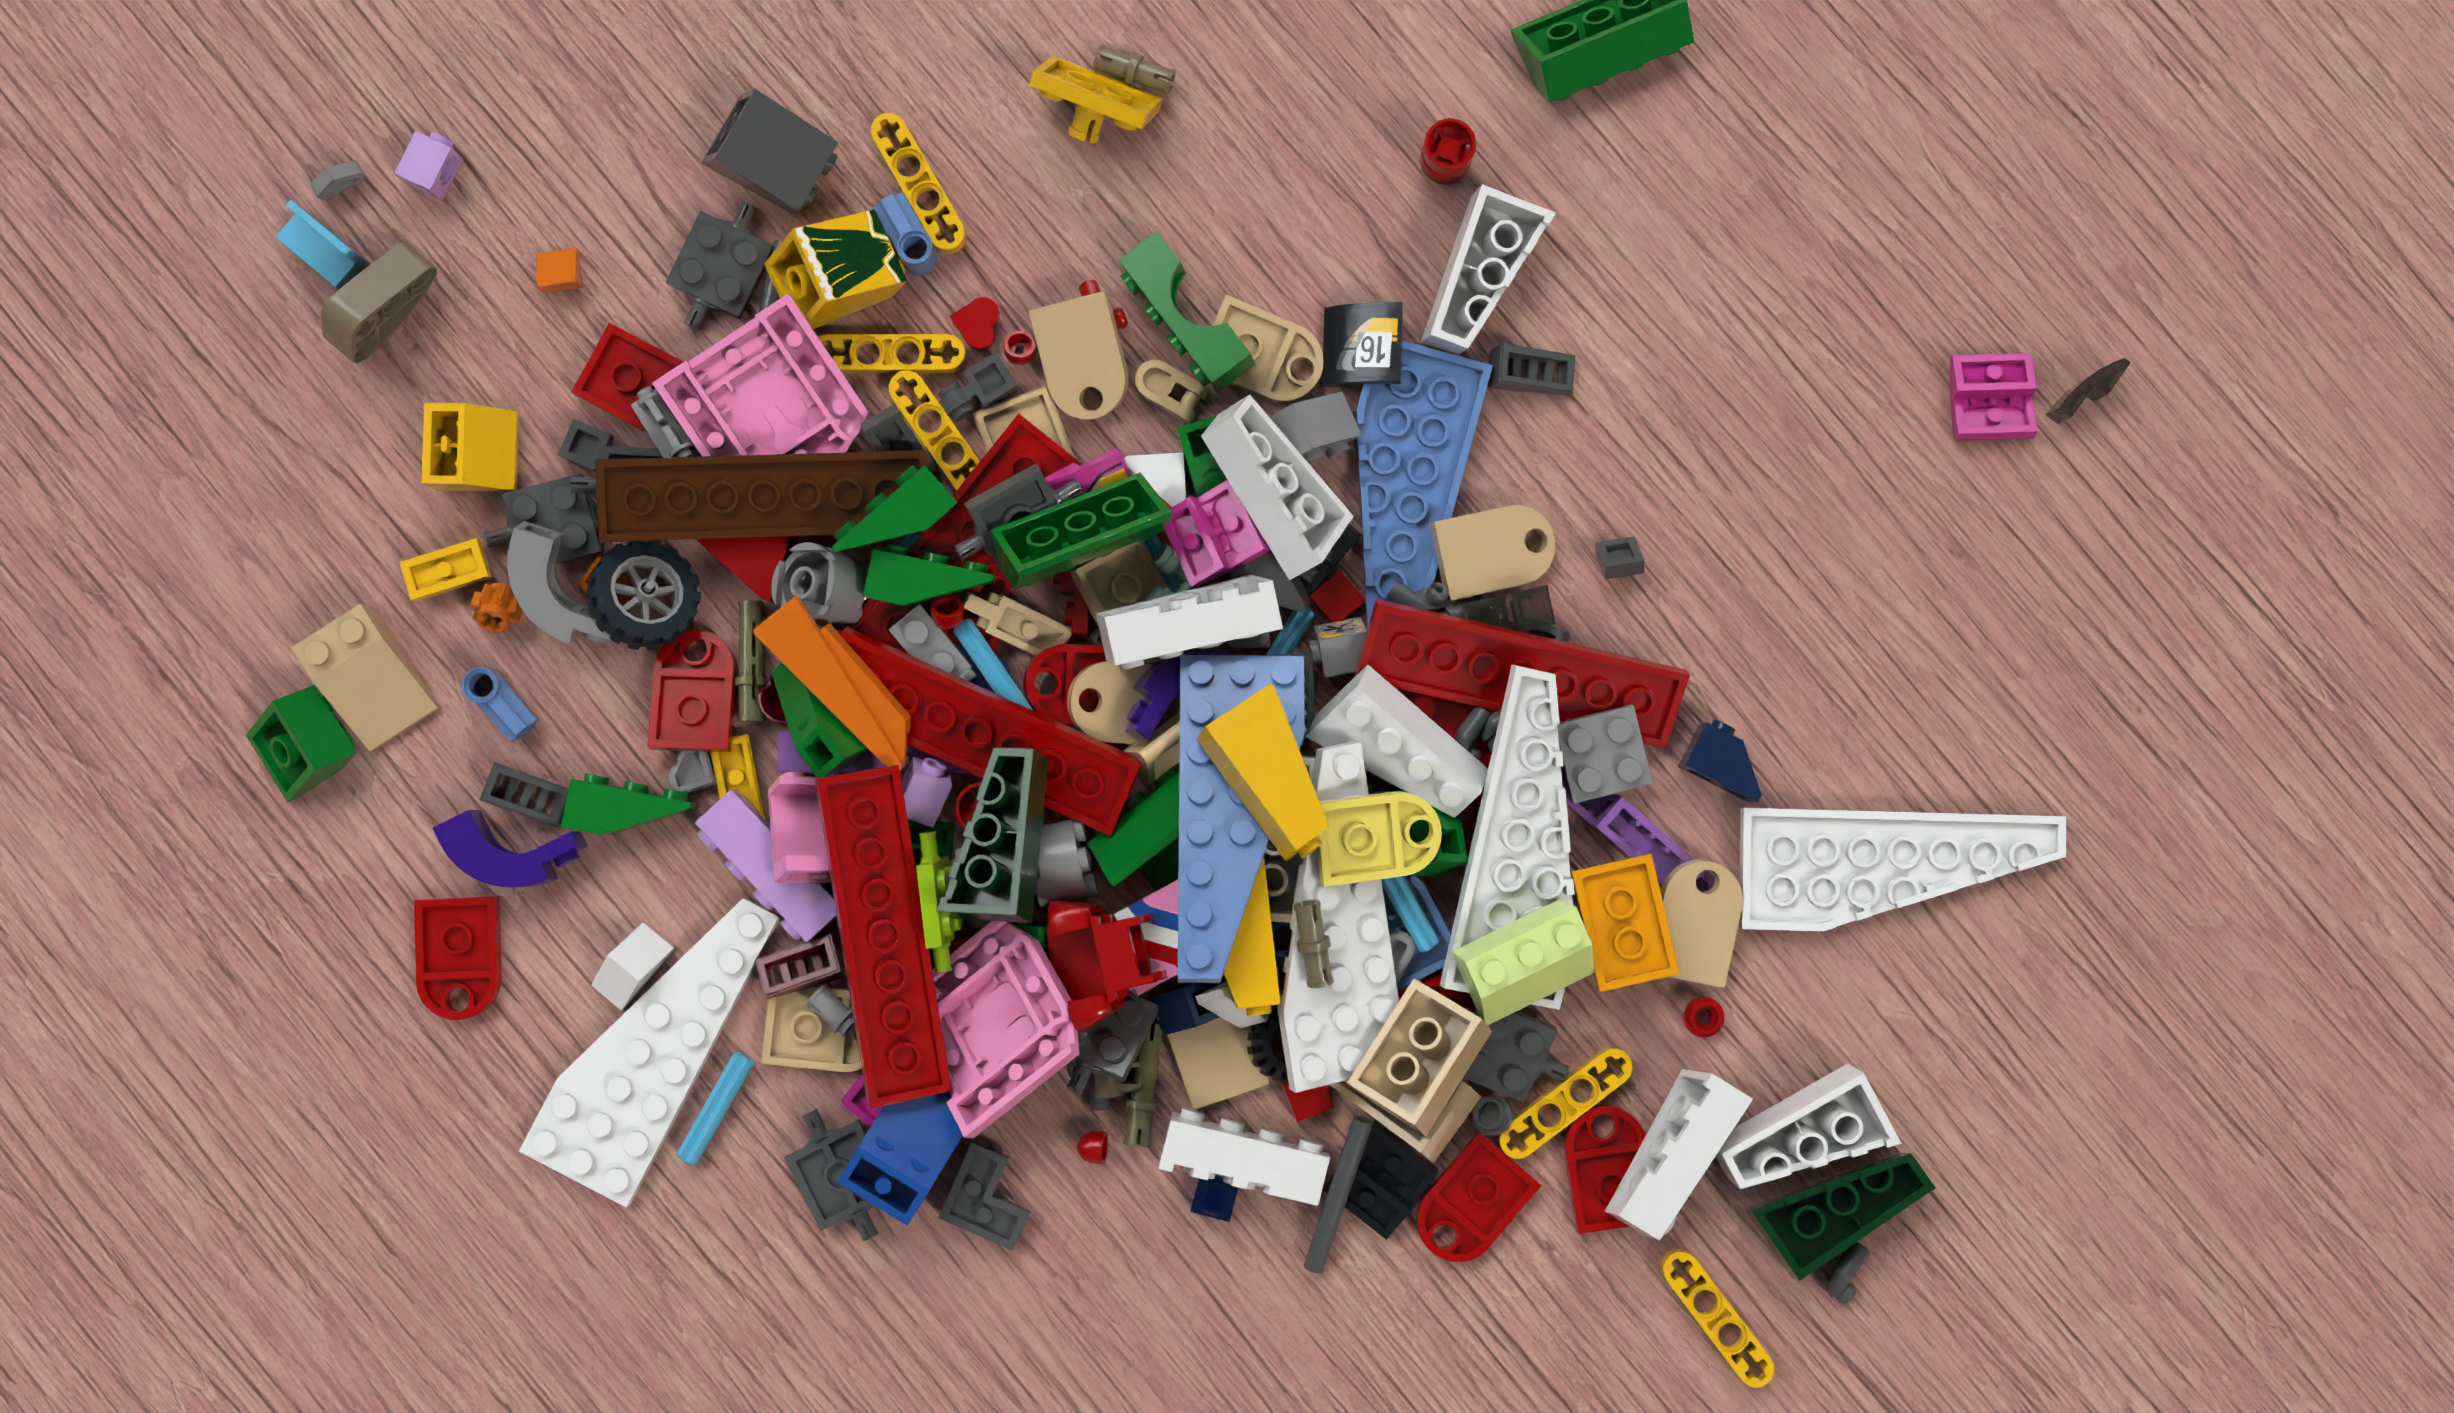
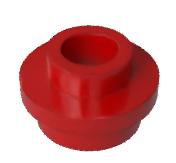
(1715, 1020)

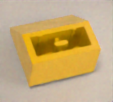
(469, 447)

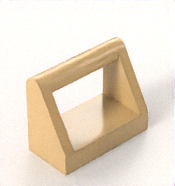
(1160, 751)

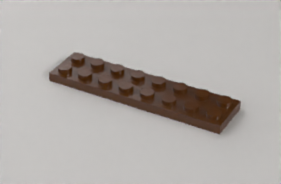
(743, 494)

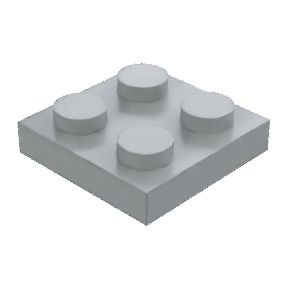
(1603, 754)

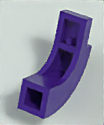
(1159, 686)
(478, 854)

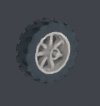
(660, 562)

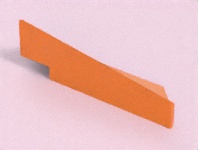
(838, 680)

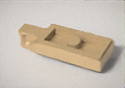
(1016, 623)

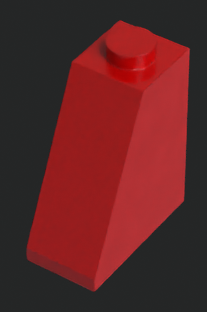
(752, 559)

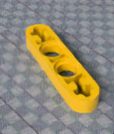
(919, 183)
(889, 346)
(936, 440)
(1569, 1109)
(1717, 1317)

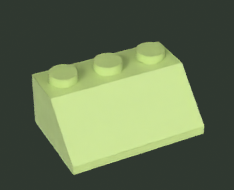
(1526, 960)

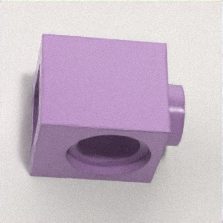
(429, 164)
(925, 789)

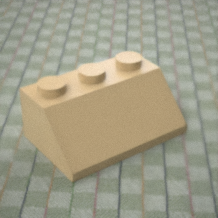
(1420, 1056)

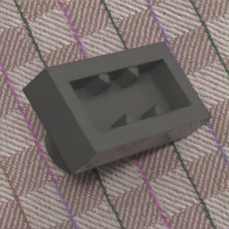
(893, 432)

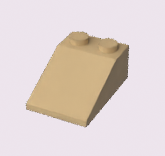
(366, 676)
(1442, 1131)

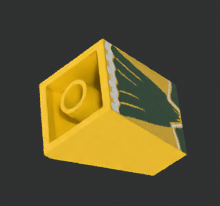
(836, 267)

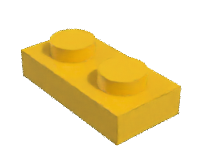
(445, 570)

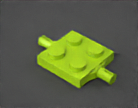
(933, 884)

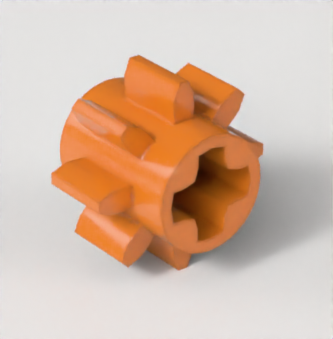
(495, 607)

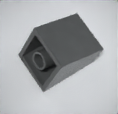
(771, 152)

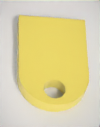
(1372, 838)

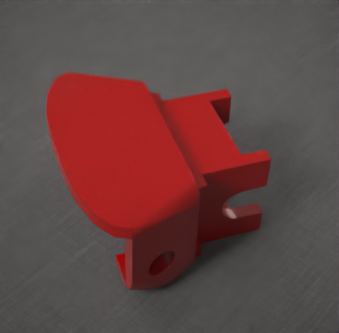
(1097, 958)

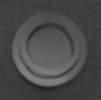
(1492, 1115)

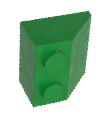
(301, 742)

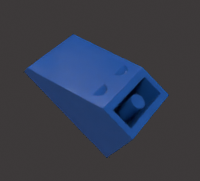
(903, 1155)

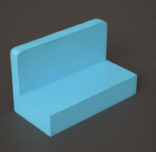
(320, 247)

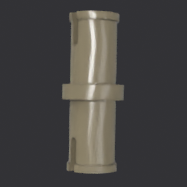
(1134, 69)
(1313, 943)

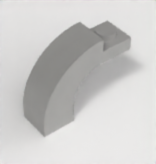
(538, 589)

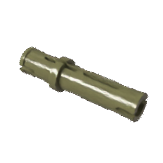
(750, 662)
(1142, 1101)

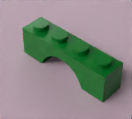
(1214, 349)

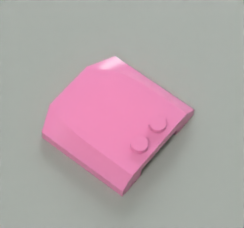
(765, 391)
(1001, 1023)

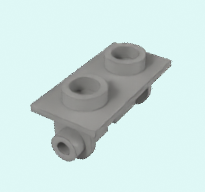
(663, 425)

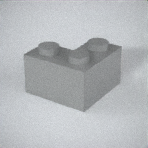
(1319, 426)

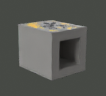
(1338, 646)

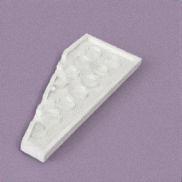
(1521, 825)
(1847, 865)
(1334, 1025)
(629, 1085)

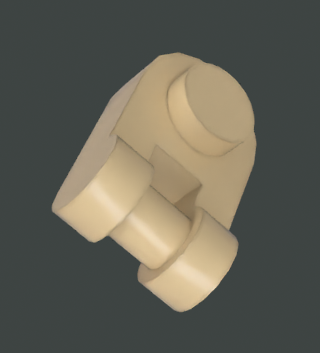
(1156, 382)

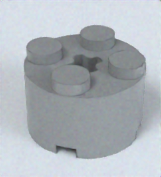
(825, 581)
(1064, 864)

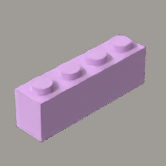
(746, 841)

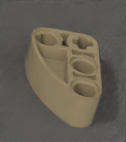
(376, 302)

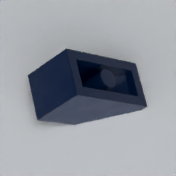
(1721, 760)
(1180, 1008)

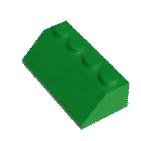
(1599, 40)
(1079, 530)
(1140, 832)

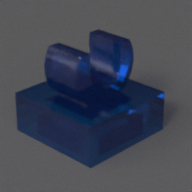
(1214, 1198)

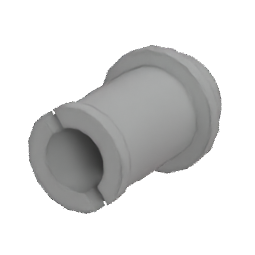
(832, 1010)

